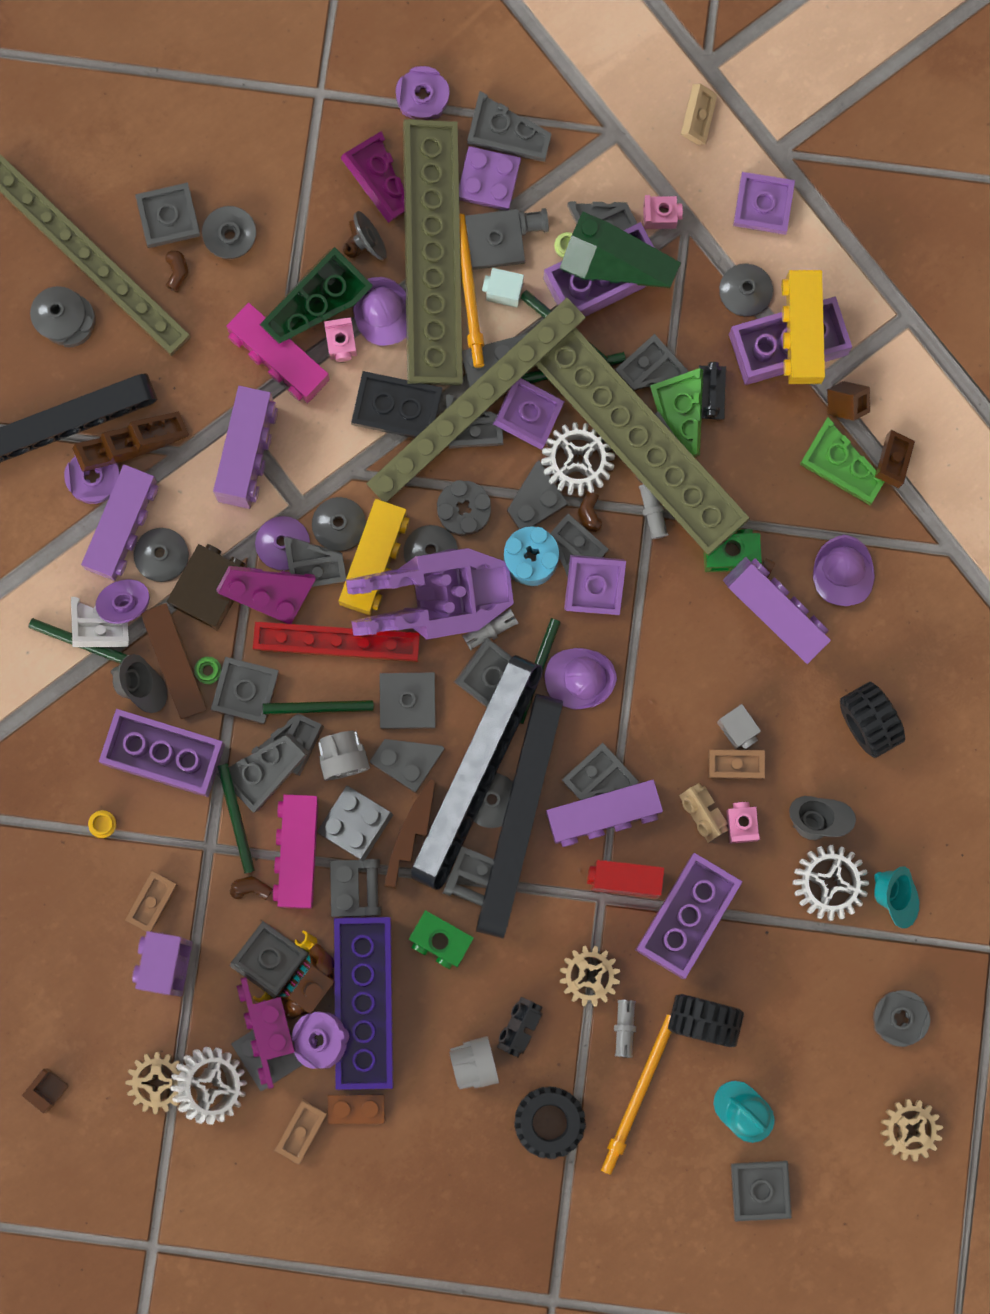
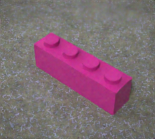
(284, 360)
(297, 851)

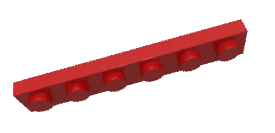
(335, 641)

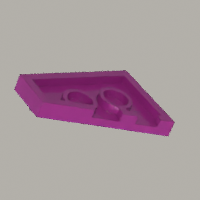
(375, 174)
(267, 592)

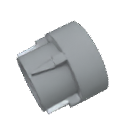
(342, 755)
(474, 1064)

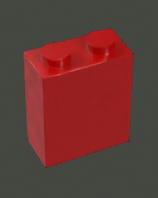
(626, 879)

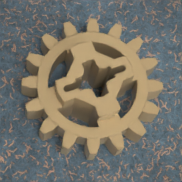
(597, 987)
(156, 1069)
(902, 1140)

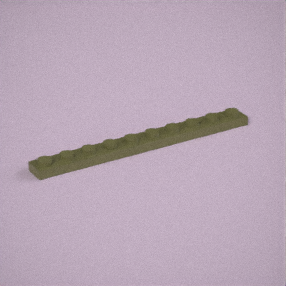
(91, 259)
(476, 400)

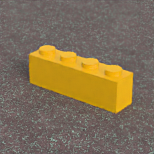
(804, 327)
(375, 553)

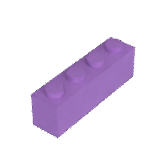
(120, 522)
(604, 812)

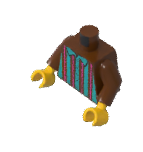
(308, 983)

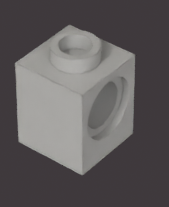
(739, 728)

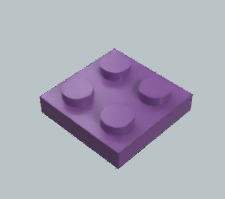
(488, 178)
(764, 203)
(529, 413)
(595, 585)

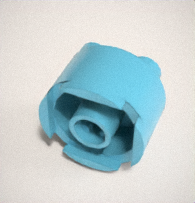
(537, 542)

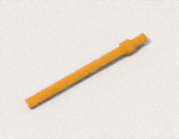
(475, 338)
(616, 1146)

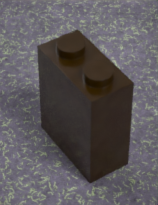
(196, 588)

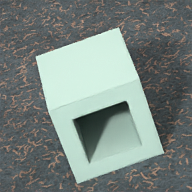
(503, 287)

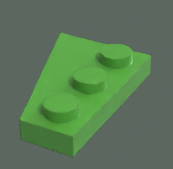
(681, 407)
(840, 464)

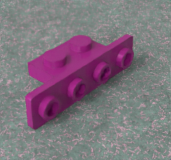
(269, 1028)

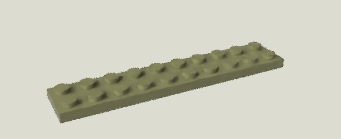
(432, 252)
(642, 442)

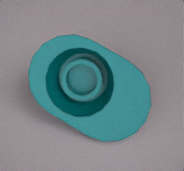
(898, 894)
(744, 1111)

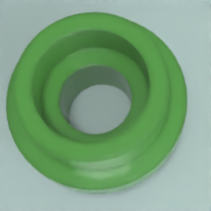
(204, 662)

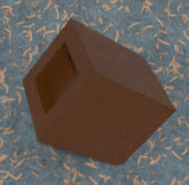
(848, 400)
(45, 1090)

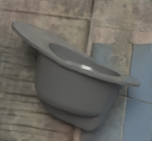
(140, 684)
(821, 817)

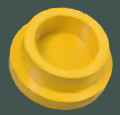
(102, 824)

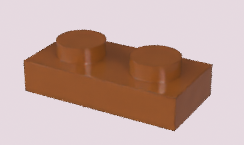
(356, 1109)

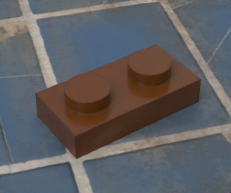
(895, 459)

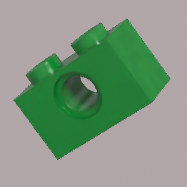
(748, 545)
(428, 927)

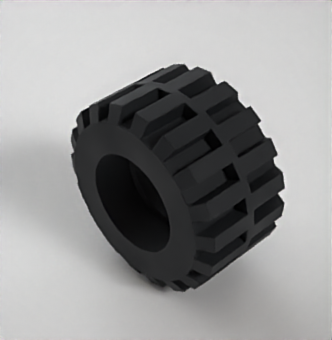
(872, 719)
(706, 1020)
(545, 1147)

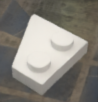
(92, 631)

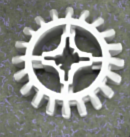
(569, 467)
(826, 895)
(206, 1096)

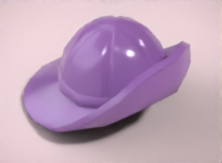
(382, 312)
(843, 571)
(580, 678)

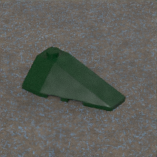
(610, 254)
(322, 293)

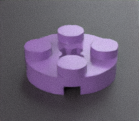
(412, 82)
(85, 490)
(334, 1037)

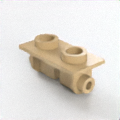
(695, 802)

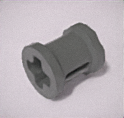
(534, 221)

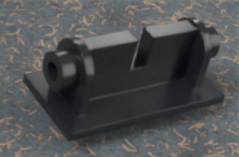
(713, 391)
(523, 1014)

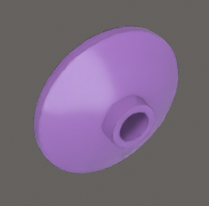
(267, 536)
(122, 601)

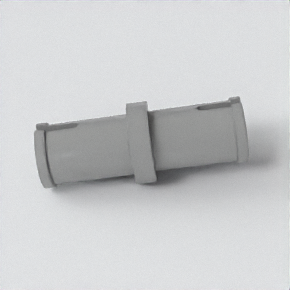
(653, 512)
(491, 629)
(625, 1028)

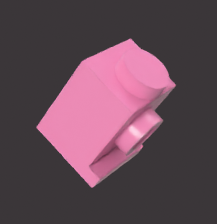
(657, 220)
(340, 328)
(738, 833)

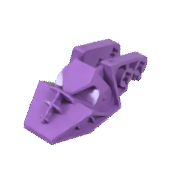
(453, 590)

